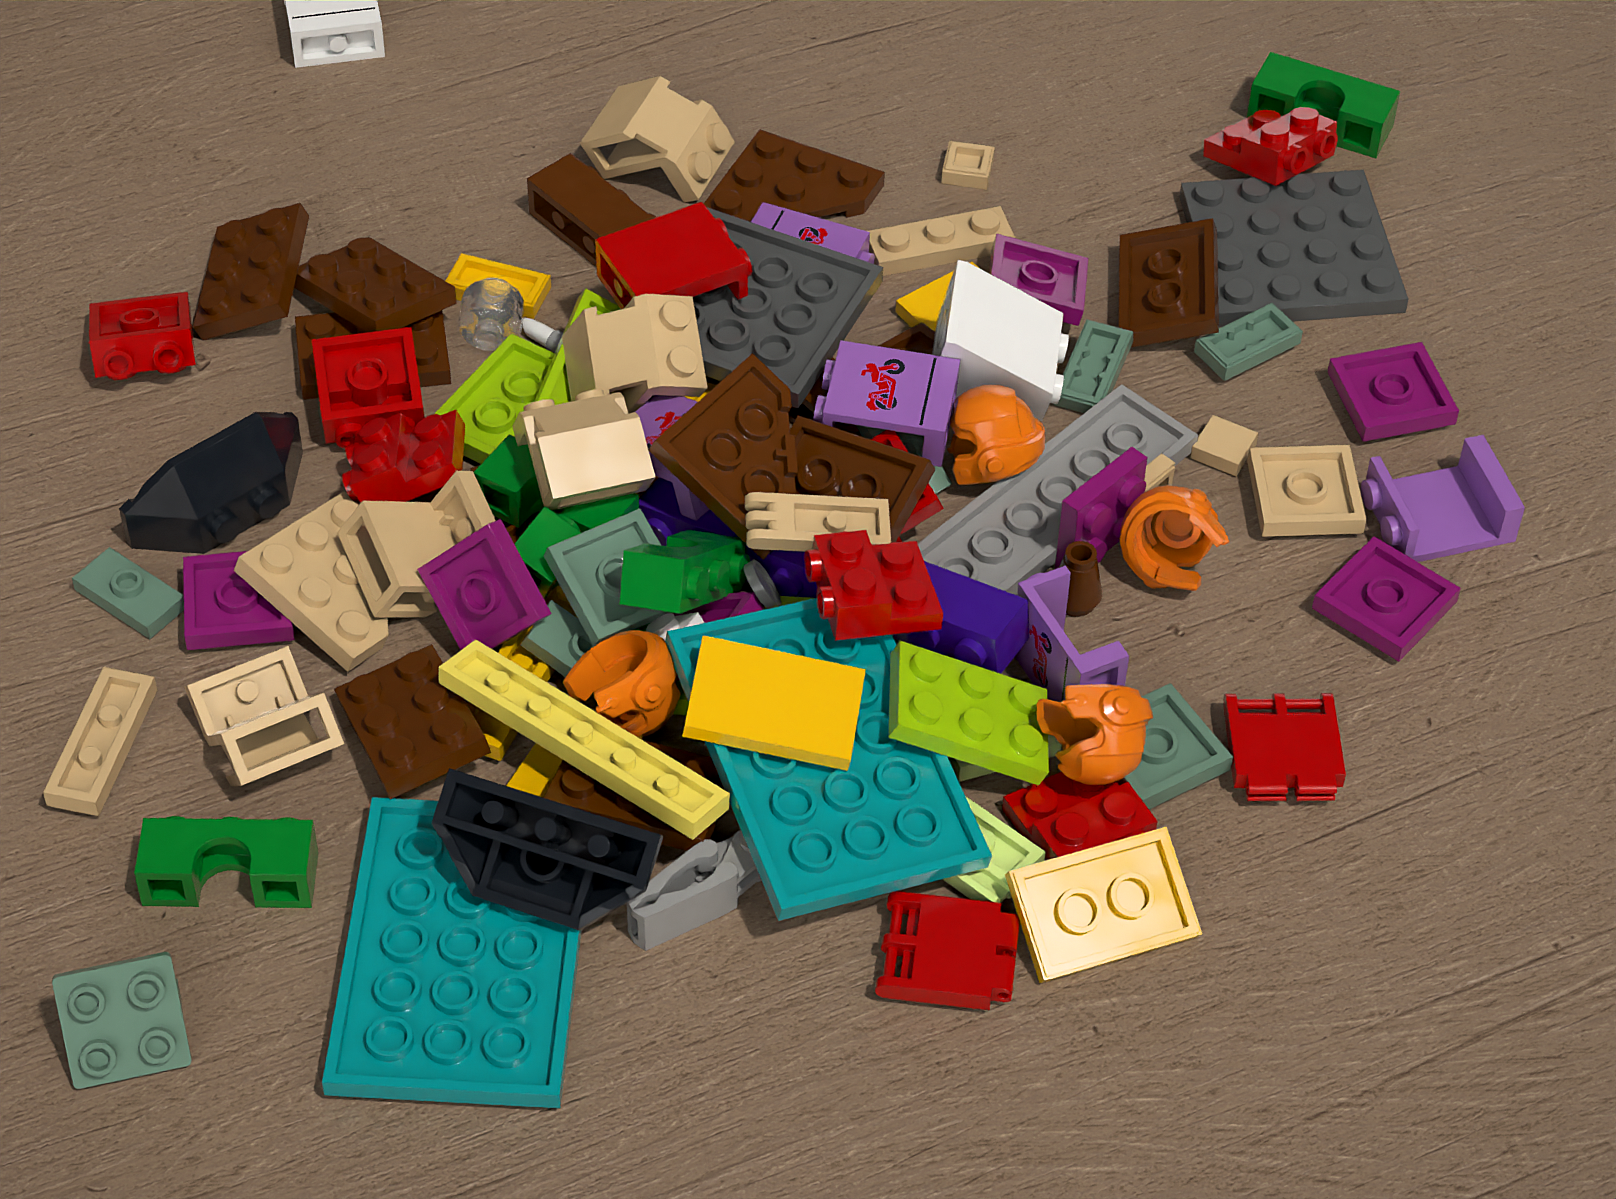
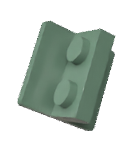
(122, 1020)

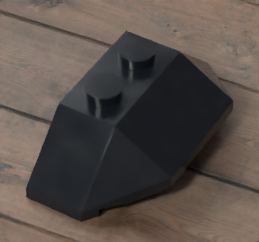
(217, 487)
(541, 852)

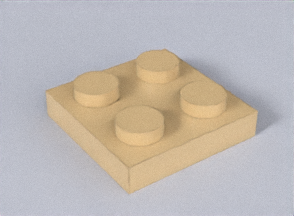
(1306, 490)

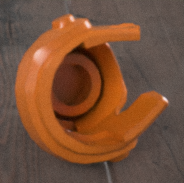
(993, 435)
(1169, 531)
(630, 681)
(1098, 729)

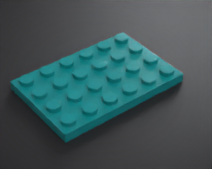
(826, 830)
(443, 986)

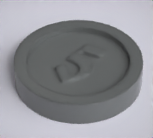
(762, 584)

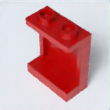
(672, 256)

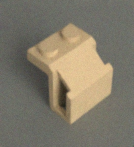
(659, 130)
(637, 350)
(585, 448)
(407, 536)
(261, 717)

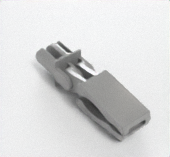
(692, 891)

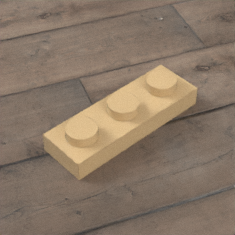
(937, 240)
(100, 741)

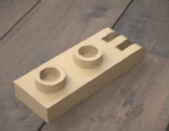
(792, 520)

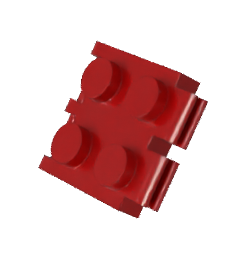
(1285, 747)
(951, 951)

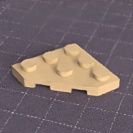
(314, 584)

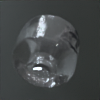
(490, 312)

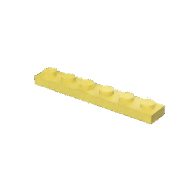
(584, 739)

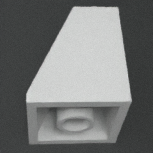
(1001, 337)

